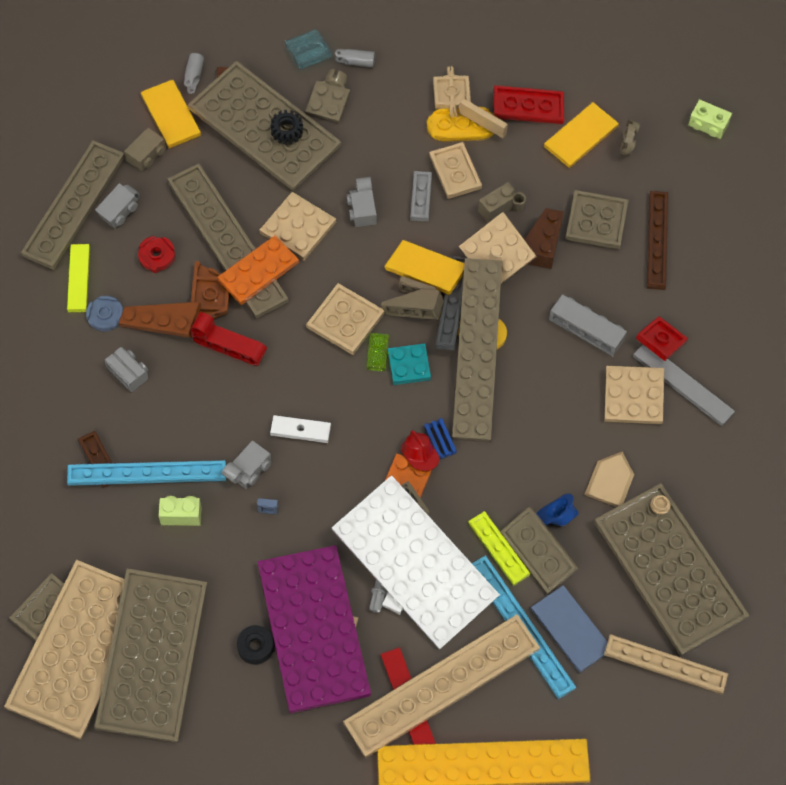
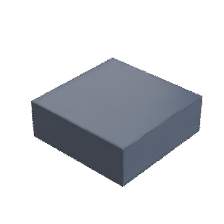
(267, 506)

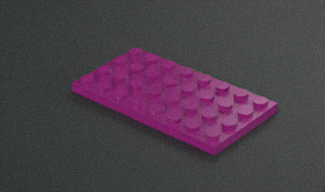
(313, 629)

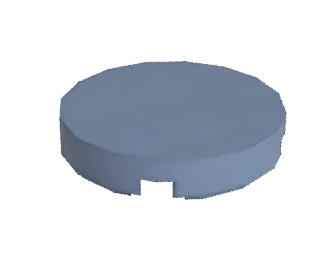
(104, 313)

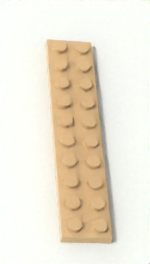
(441, 686)

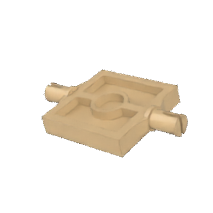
(450, 91)

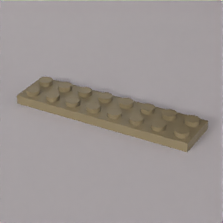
(72, 205)

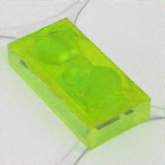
(377, 352)

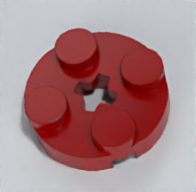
(160, 262)

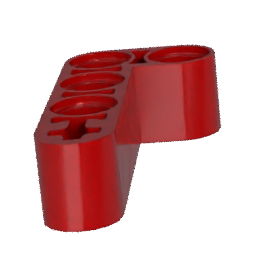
(225, 341)

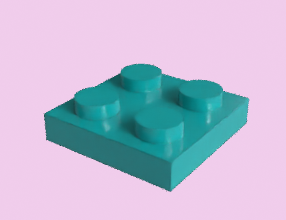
(409, 364)

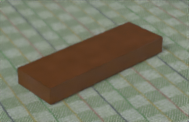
(94, 450)

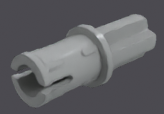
(377, 597)

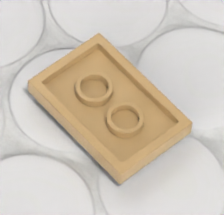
(455, 170)

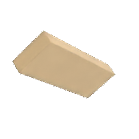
(483, 118)

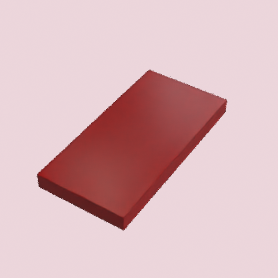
(528, 104)

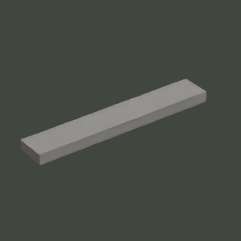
(686, 386)

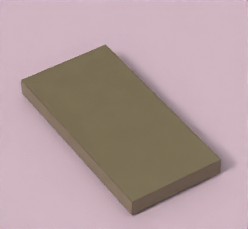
(539, 550)

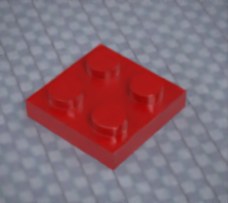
(661, 338)

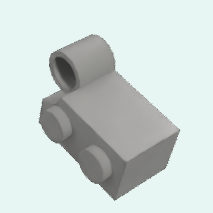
(362, 203)
(118, 205)
(248, 465)

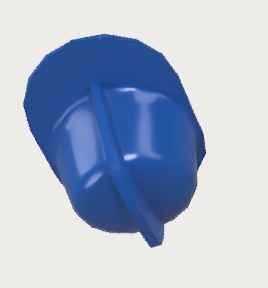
(559, 511)

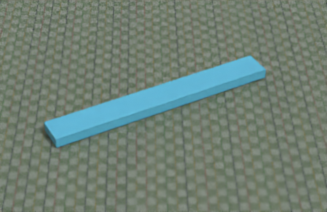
(146, 472)
(509, 607)

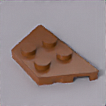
(209, 291)

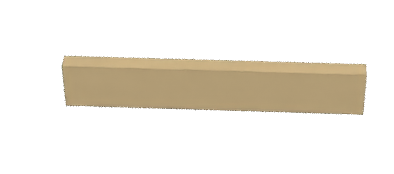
(666, 664)

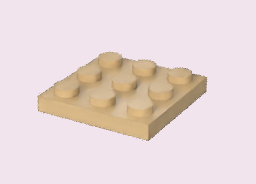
(298, 225)
(500, 242)
(345, 319)
(634, 395)

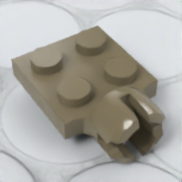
(329, 97)

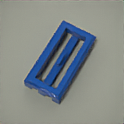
(440, 422)

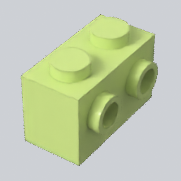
(710, 119)
(180, 511)

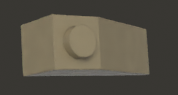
(417, 304)

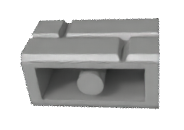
(127, 369)

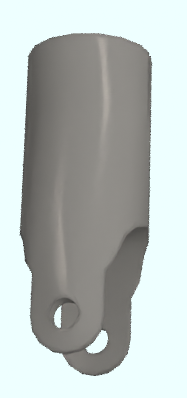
(356, 57)
(193, 71)

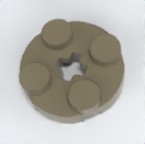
(627, 142)

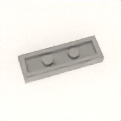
(421, 196)

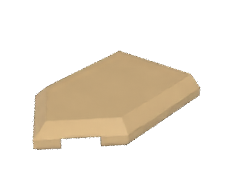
(610, 480)

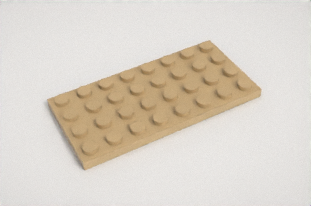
(71, 653)

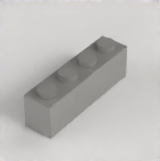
(588, 325)

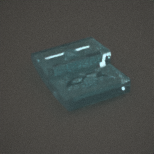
(308, 49)

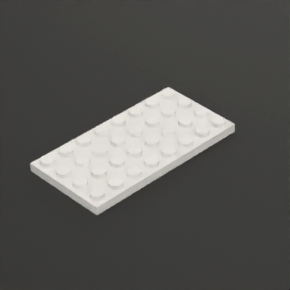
(415, 562)

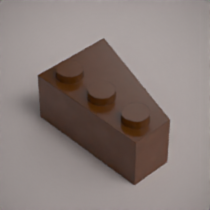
(544, 237)

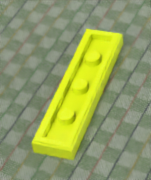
(78, 278)
(499, 548)

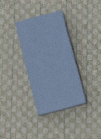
(570, 628)

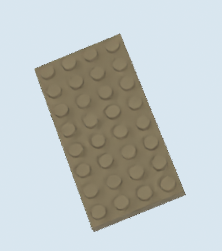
(242, 112)
(671, 571)
(151, 656)

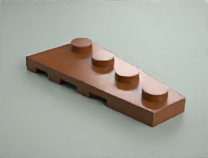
(162, 318)

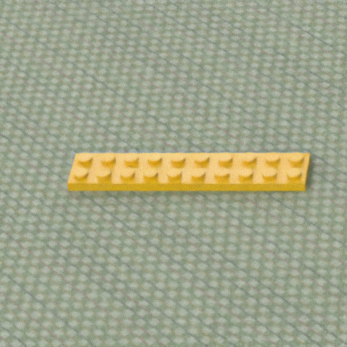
(485, 763)

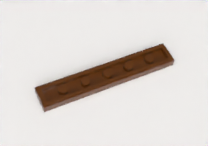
(657, 240)

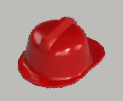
(420, 452)

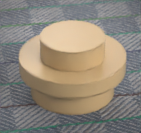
(660, 504)

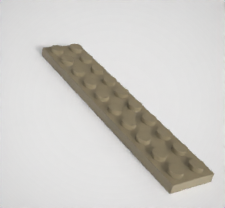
(221, 231)
(477, 350)

